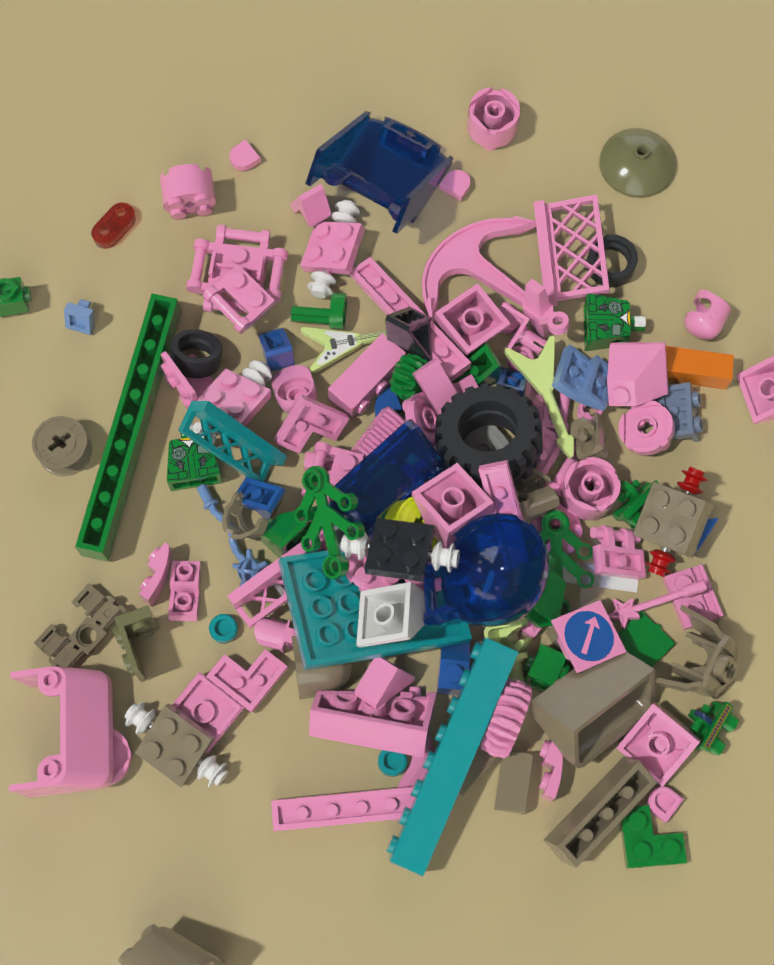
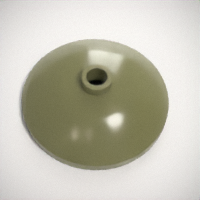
(634, 173)

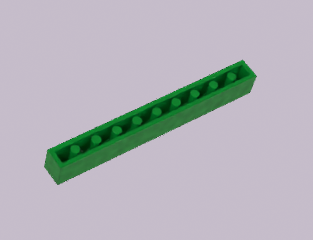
(128, 429)

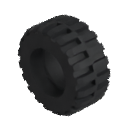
(490, 407)

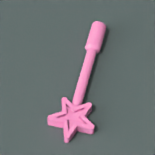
(628, 610)

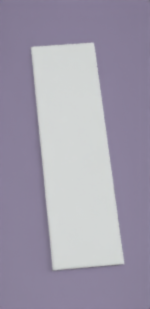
(602, 581)

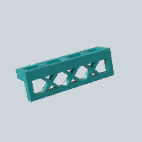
(234, 431)

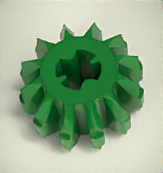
(402, 380)

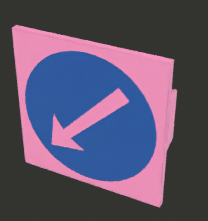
(587, 636)

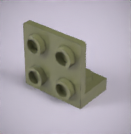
(133, 624)

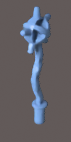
(248, 565)

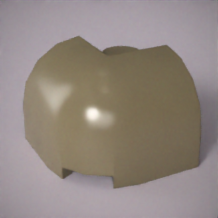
(324, 678)

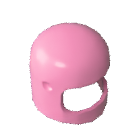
(706, 322)

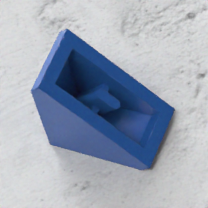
(276, 349)

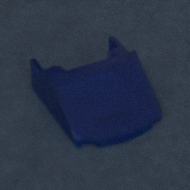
(384, 164)

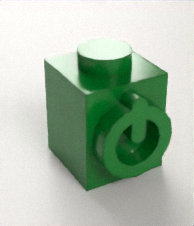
(14, 296)
(545, 668)

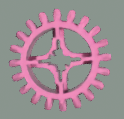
(507, 718)

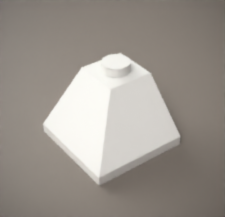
(390, 614)

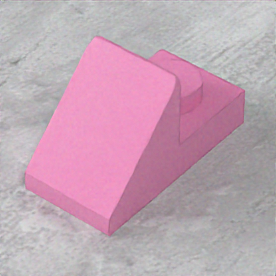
(312, 205)

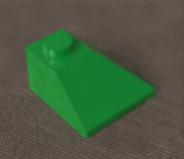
(284, 532)

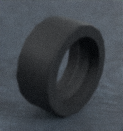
(627, 249)
(197, 340)

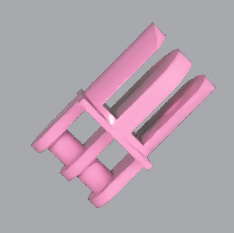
(274, 634)

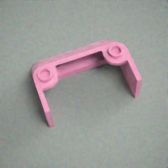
(84, 731)

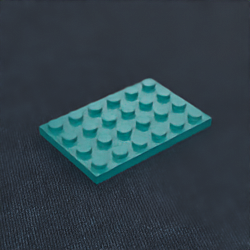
(328, 614)

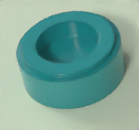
(223, 628)
(392, 763)

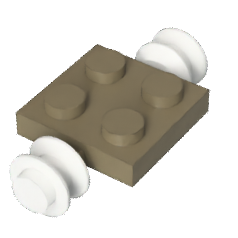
(175, 745)

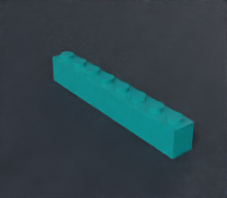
(452, 756)

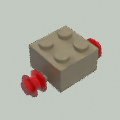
(674, 520)

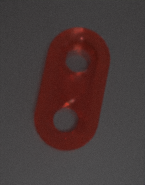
(116, 225)

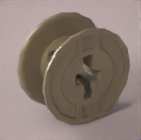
(62, 431)

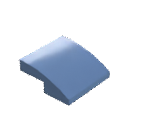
(582, 378)

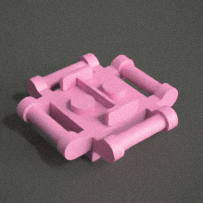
(227, 256)

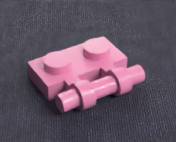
(614, 560)

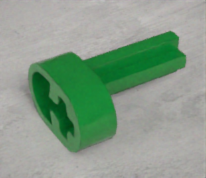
(334, 316)

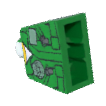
(608, 322)
(190, 465)

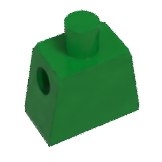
(551, 601)

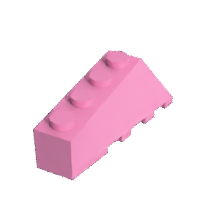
(395, 726)

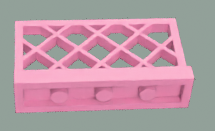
(548, 251)

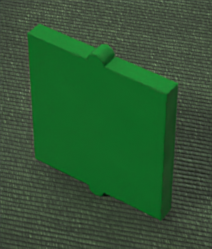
(645, 640)

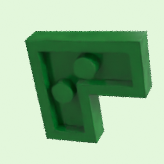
(644, 848)

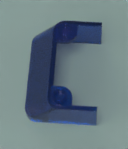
(388, 474)

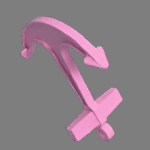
(462, 255)

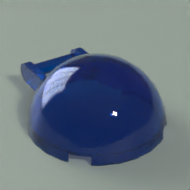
(497, 576)

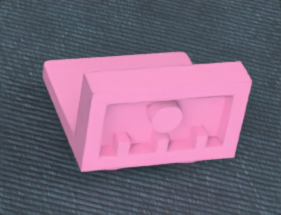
(189, 388)

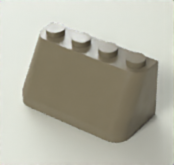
(595, 707)

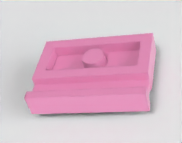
(702, 603)

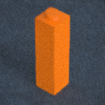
(699, 367)

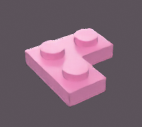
(309, 417)
(251, 685)

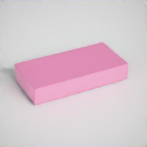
(435, 384)

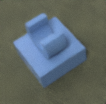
(79, 317)

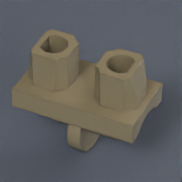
(589, 437)

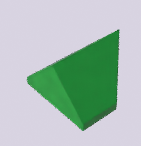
(484, 366)

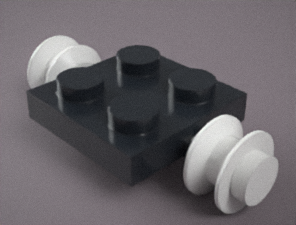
(401, 550)

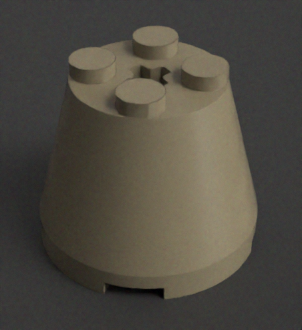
(167, 947)

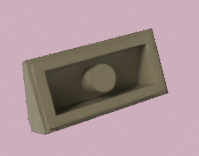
(514, 783)

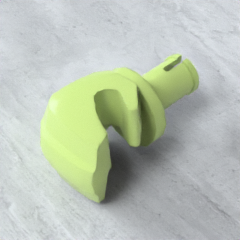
(508, 637)

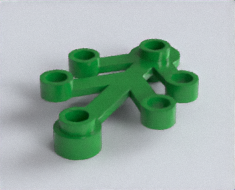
(318, 487)
(562, 558)

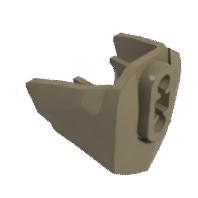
(719, 667)

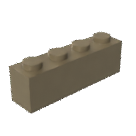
(600, 811)

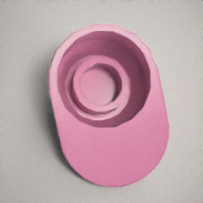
(290, 384)

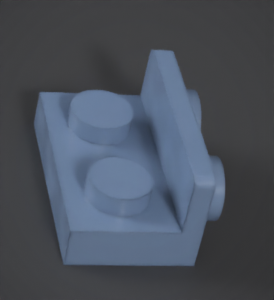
(683, 406)

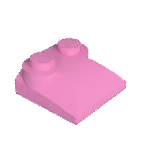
(659, 743)

